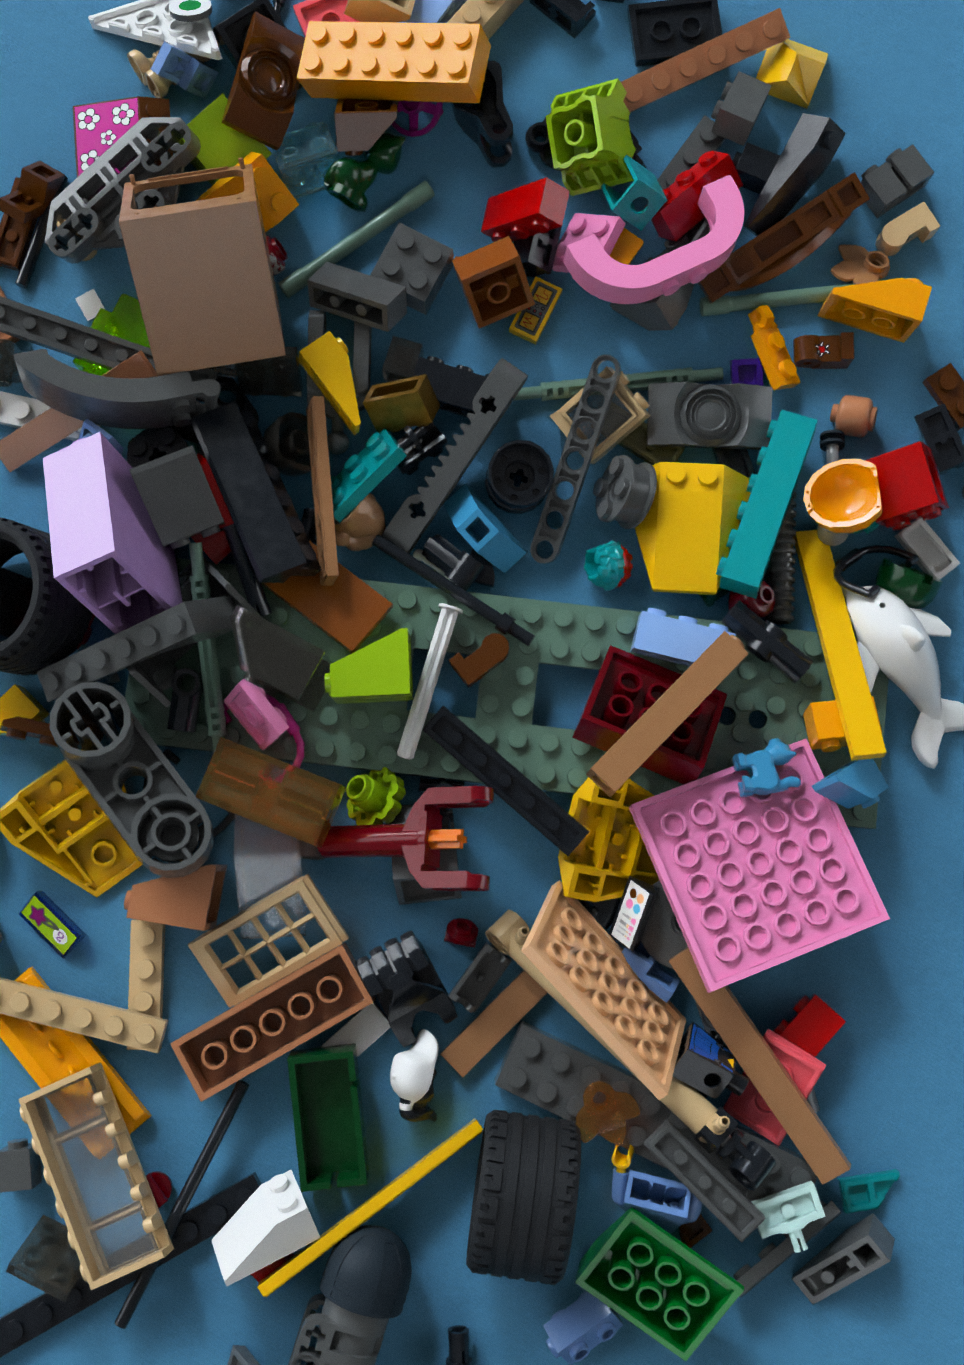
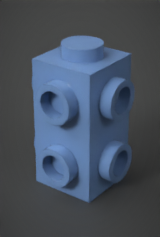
(581, 1328)

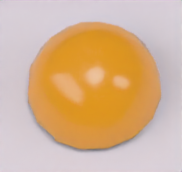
(844, 496)

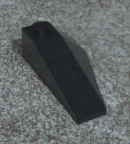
(796, 171)

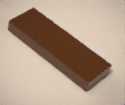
(14, 238)

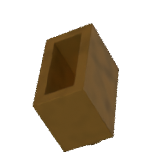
(401, 404)

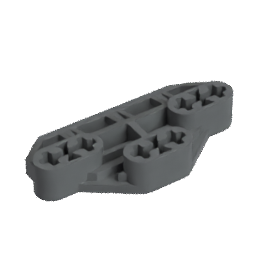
(105, 207)

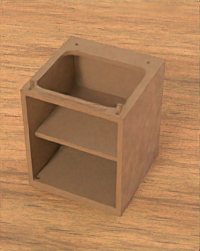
(203, 274)

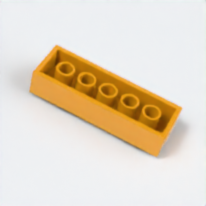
(394, 61)

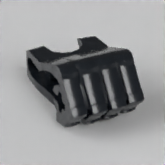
(491, 122)
(405, 984)

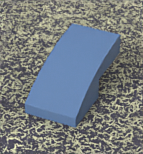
(184, 70)
(650, 973)

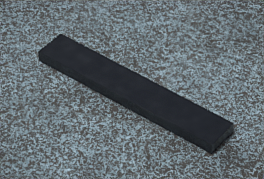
(506, 780)

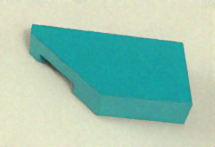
(865, 1190)

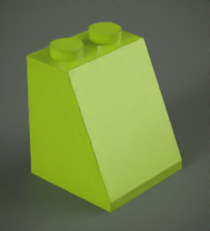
(220, 143)
(374, 672)

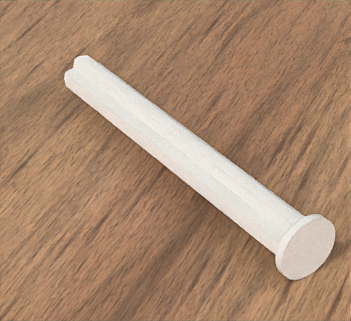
(428, 680)

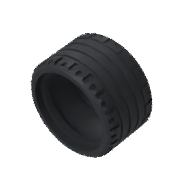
(54, 618)
(525, 1197)

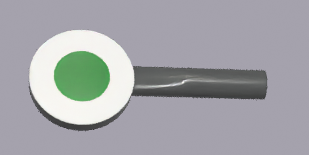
(190, 10)

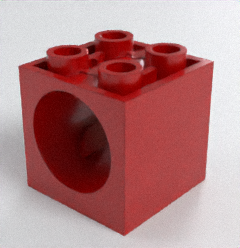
(908, 486)

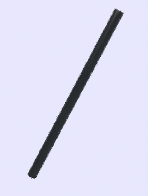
(185, 1198)

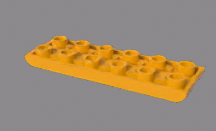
(57, 1053)

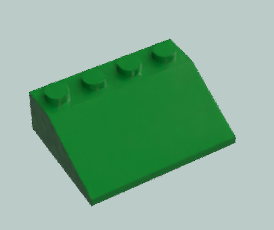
(657, 1282)

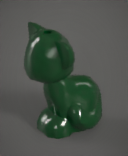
(351, 178)

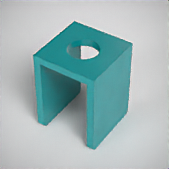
(644, 185)

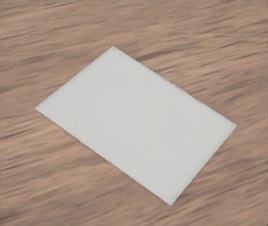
(89, 304)

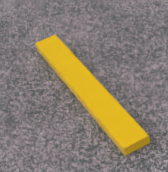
(839, 648)
(369, 1208)

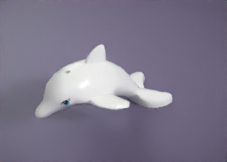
(900, 646)

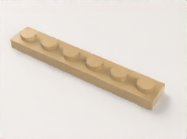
(82, 1016)

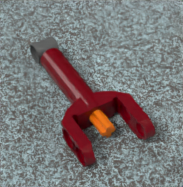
(416, 840)

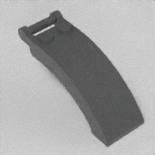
(115, 401)

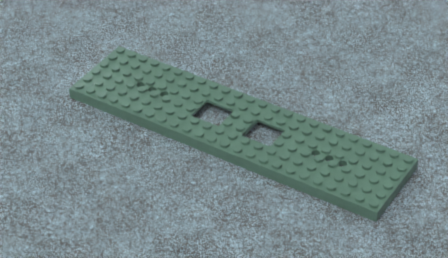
(565, 635)

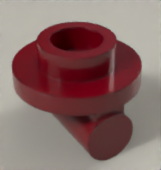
(461, 932)
(160, 1186)

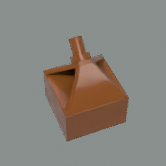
(493, 282)

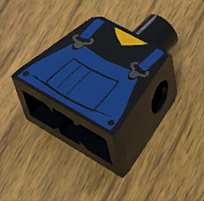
(707, 1064)

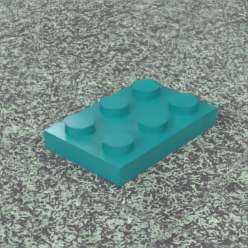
(364, 472)

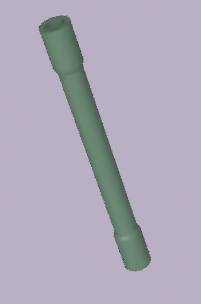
(409, 202)
(773, 299)

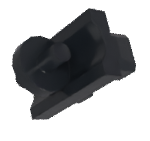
(419, 445)

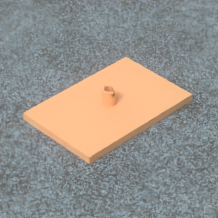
(605, 990)

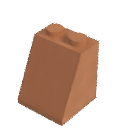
(180, 901)

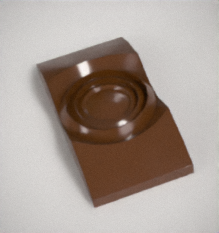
(265, 82)

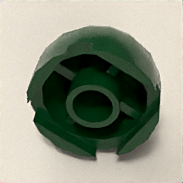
(907, 583)

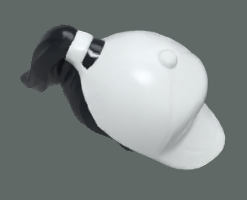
(413, 1078)

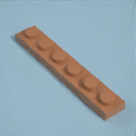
(705, 60)

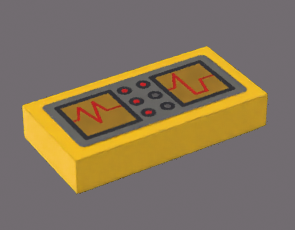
(531, 321)

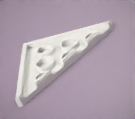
(152, 24)

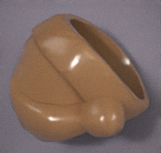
(361, 525)

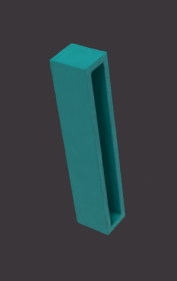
(767, 503)

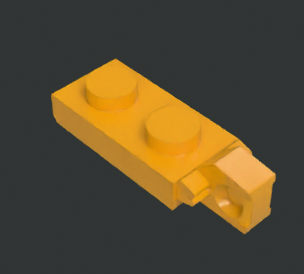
(772, 349)

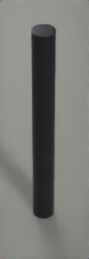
(36, 245)

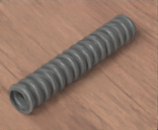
(782, 570)

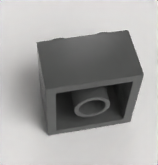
(415, 263)

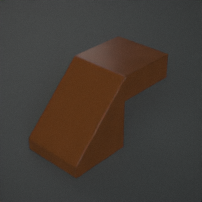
(35, 191)

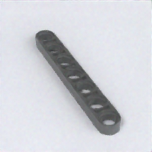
(586, 448)

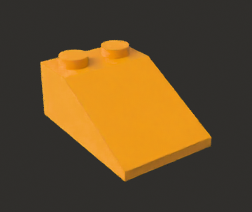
(273, 195)
(880, 307)

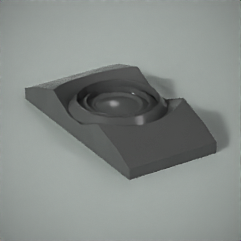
(708, 415)

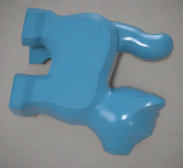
(761, 769)

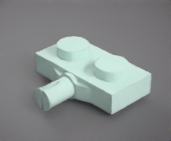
(790, 1212)

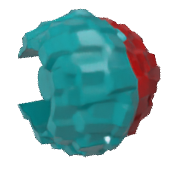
(608, 565)

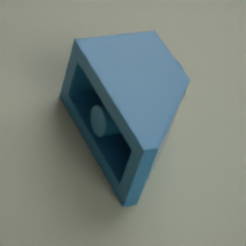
(853, 784)

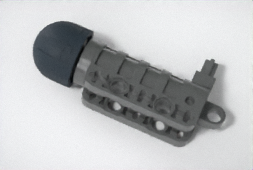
(361, 1290)

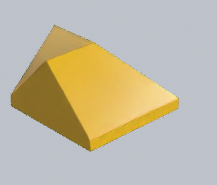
(792, 71)

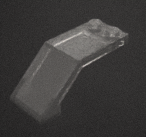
(263, 864)

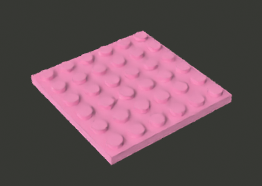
(757, 871)

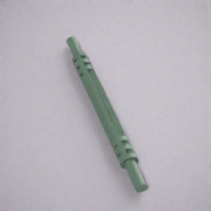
(638, 382)
(208, 653)

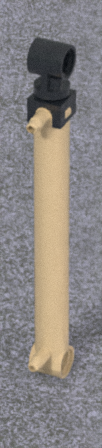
(710, 1125)

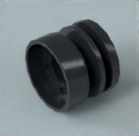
(520, 459)

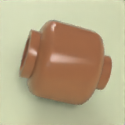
(854, 415)

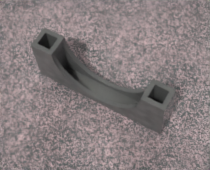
(166, 631)

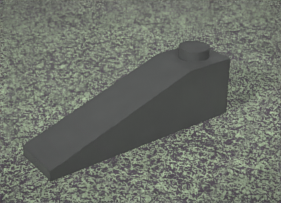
(665, 311)

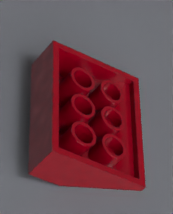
(625, 692)

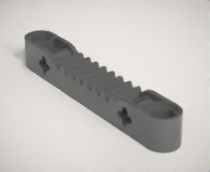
(502, 386)

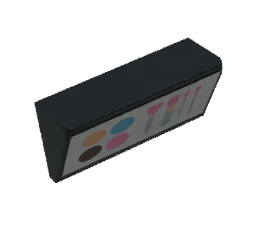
(633, 912)

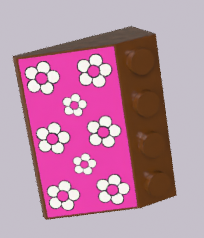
(103, 123)

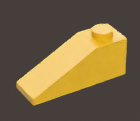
(329, 368)

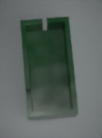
(328, 1117)

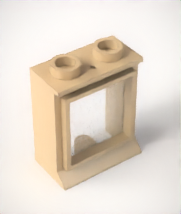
(624, 415)

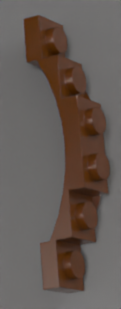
(786, 241)

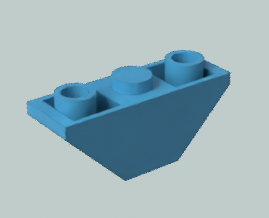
(483, 529)

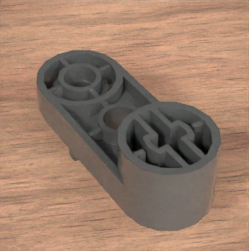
(103, 770)

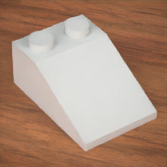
(264, 1229)

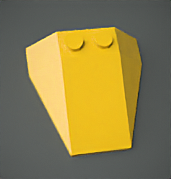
(690, 525)
(67, 831)
(611, 849)

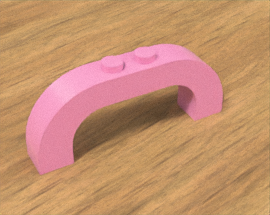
(664, 275)

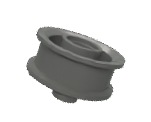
(625, 492)

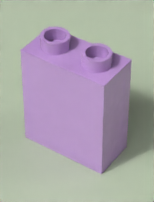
(104, 536)

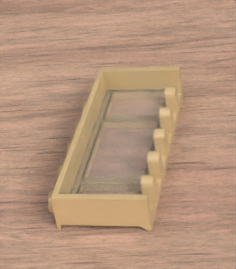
(95, 1176)

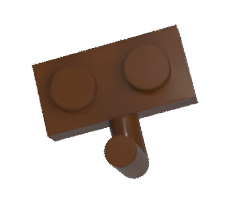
(948, 388)

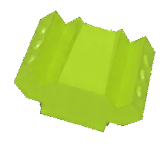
(591, 137)

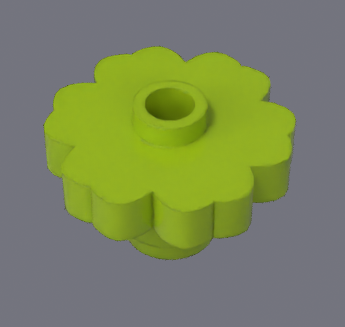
(375, 797)

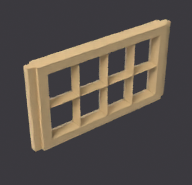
(319, 910)

